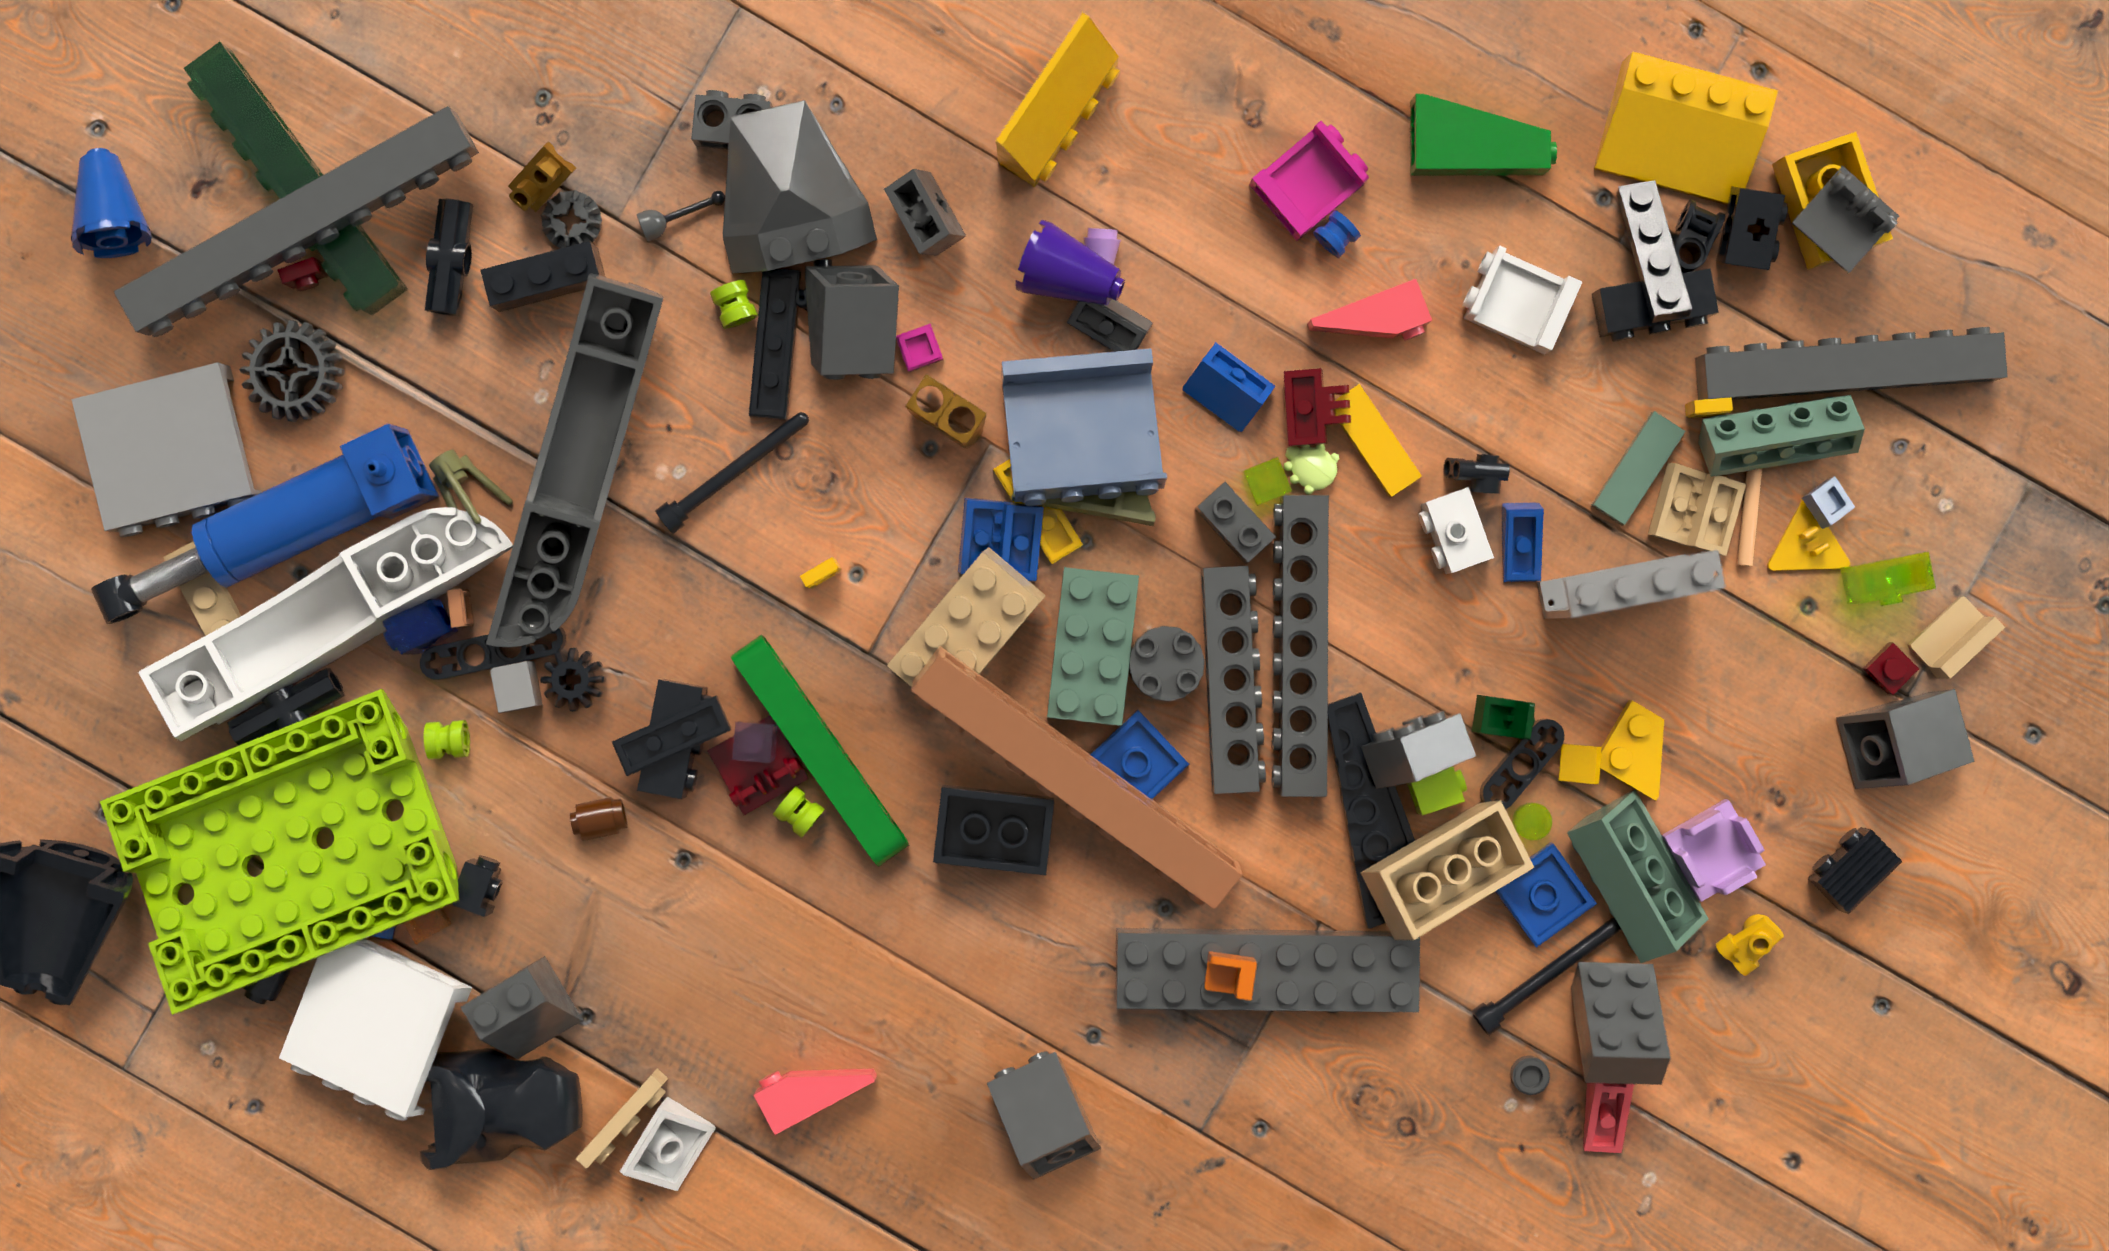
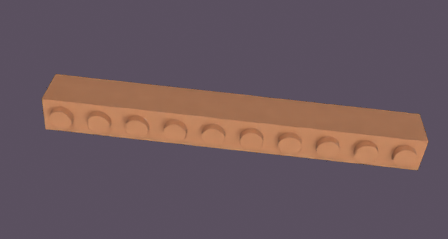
(1076, 778)

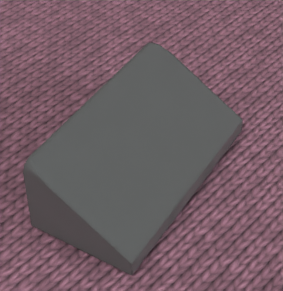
(1111, 324)

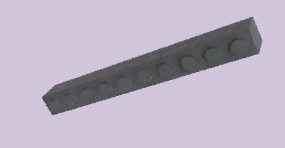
(296, 223)

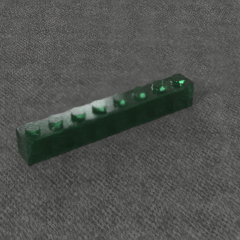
(287, 167)

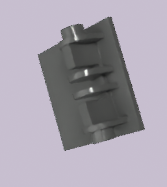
(1845, 219)

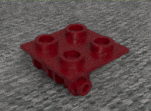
(758, 782)

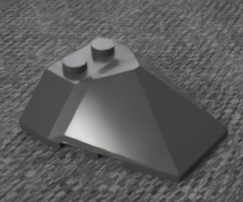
(788, 193)

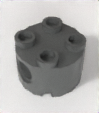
(1166, 663)

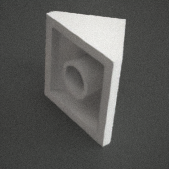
(668, 1146)

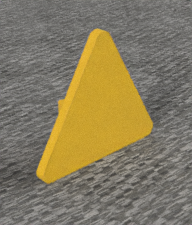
(1807, 545)

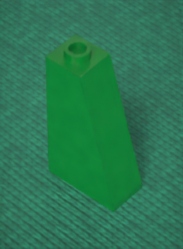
(1472, 142)

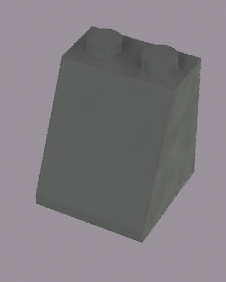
(851, 320)
(1905, 740)
(523, 1010)
(1042, 1114)

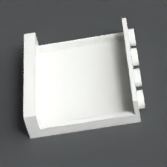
(372, 1025)

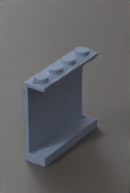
(1082, 426)

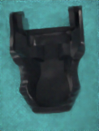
(496, 1105)

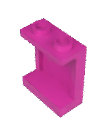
(1310, 180)

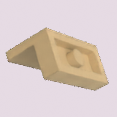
(1954, 638)

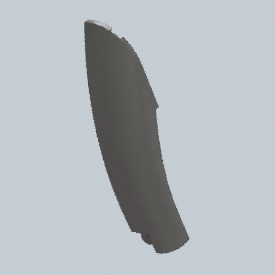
(576, 461)

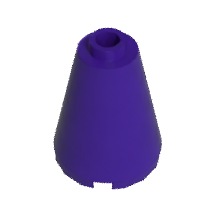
(1067, 269)

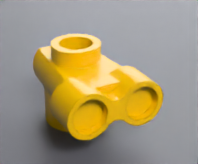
(1751, 943)

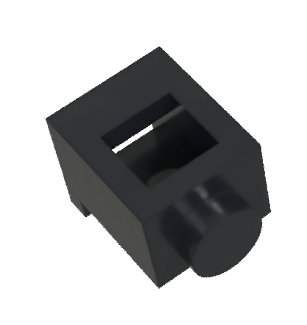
(478, 885)

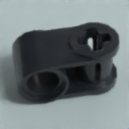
(1696, 232)

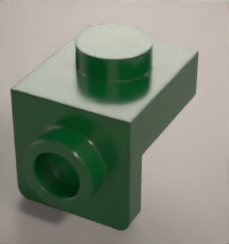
(1503, 717)

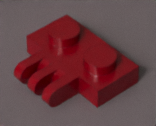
(1311, 407)

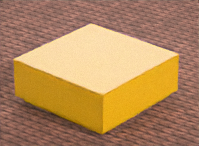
(1708, 407)
(820, 573)
(1580, 763)

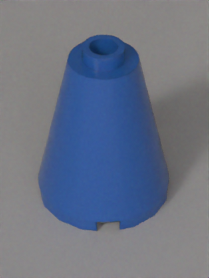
(106, 208)

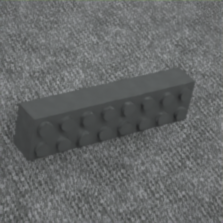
(1292, 970)

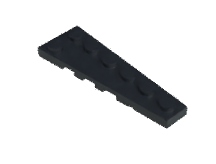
(1372, 815)

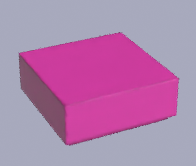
(919, 347)

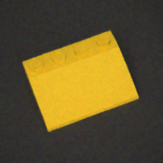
(1057, 103)
(1684, 128)

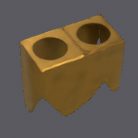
(950, 401)

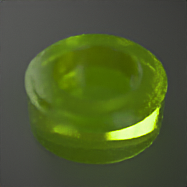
(1532, 821)

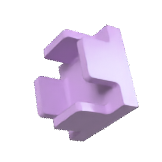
(1716, 850)

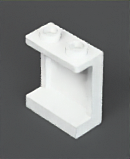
(1520, 300)

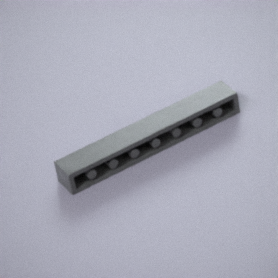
(1851, 366)

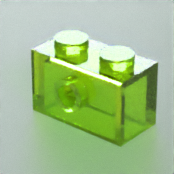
(1888, 579)

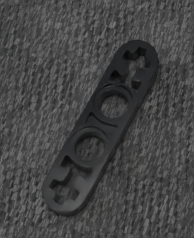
(493, 656)

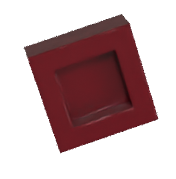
(303, 274)
(1890, 668)

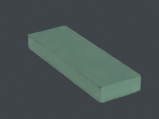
(1638, 468)

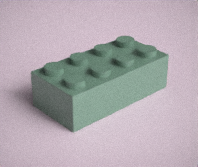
(1093, 646)

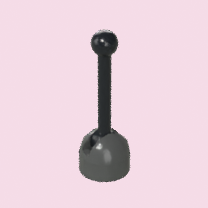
(654, 223)

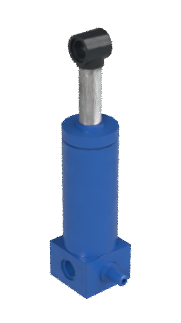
(372, 479)

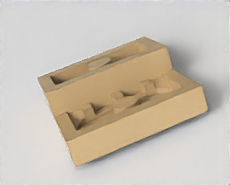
(1696, 509)

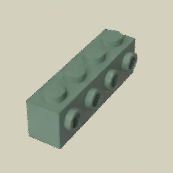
(1781, 435)

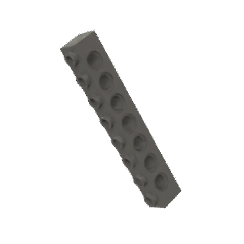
(1312, 778)

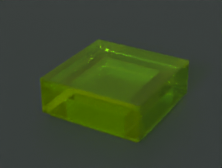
(1267, 481)

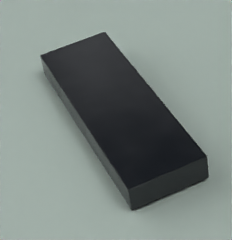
(671, 735)

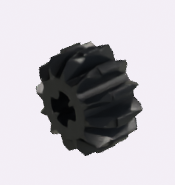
(565, 668)

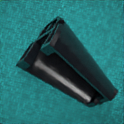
(56, 914)

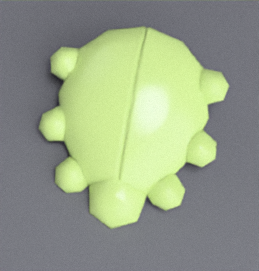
(1311, 467)

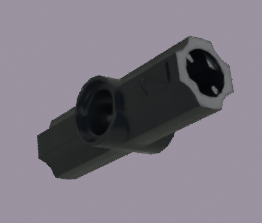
(448, 257)
(287, 707)

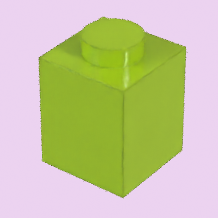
(1438, 791)

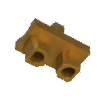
(540, 178)

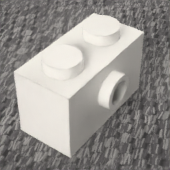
(1455, 531)

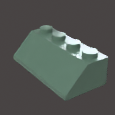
(1638, 877)

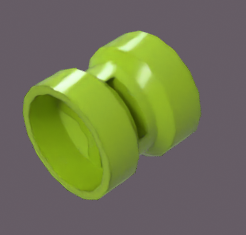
(733, 304)
(451, 739)
(805, 818)

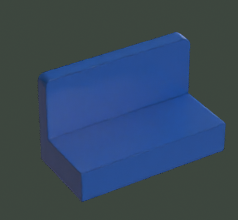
(1228, 387)

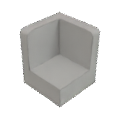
(516, 686)

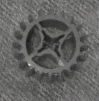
(292, 356)

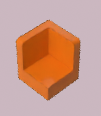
(1230, 974)

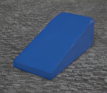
(1522, 541)

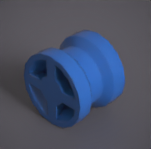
(1336, 234)

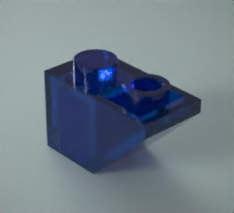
(418, 628)

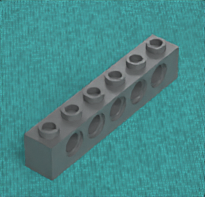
(1225, 775)

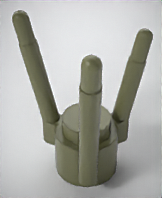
(450, 474)

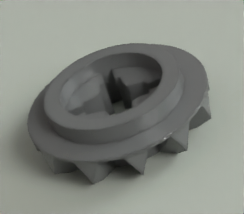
(560, 206)

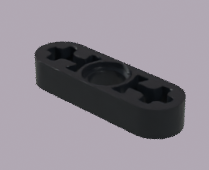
(1548, 750)

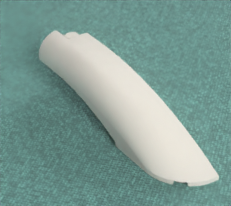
(320, 617)

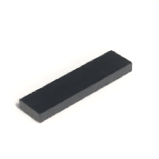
(774, 344)

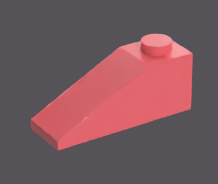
(1382, 315)
(803, 1093)
(1606, 1116)

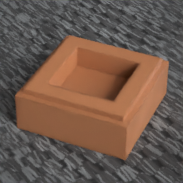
(460, 608)

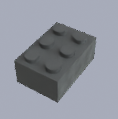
(1620, 1023)

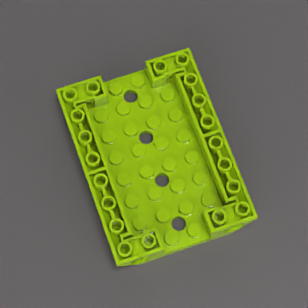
(272, 804)

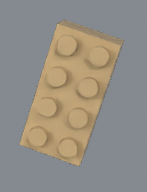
(972, 617)
(1447, 870)

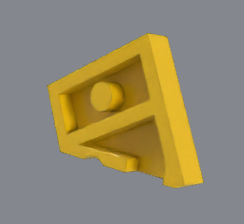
(1635, 749)

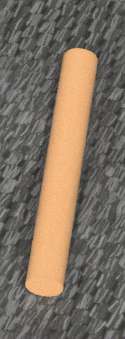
(1749, 517)

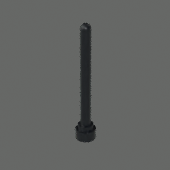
(676, 513)
(1492, 1014)

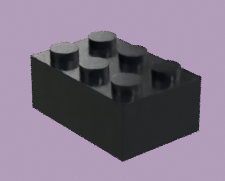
(993, 829)

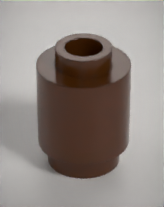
(598, 818)

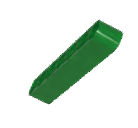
(820, 750)

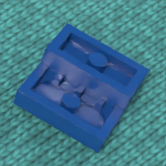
(1006, 528)

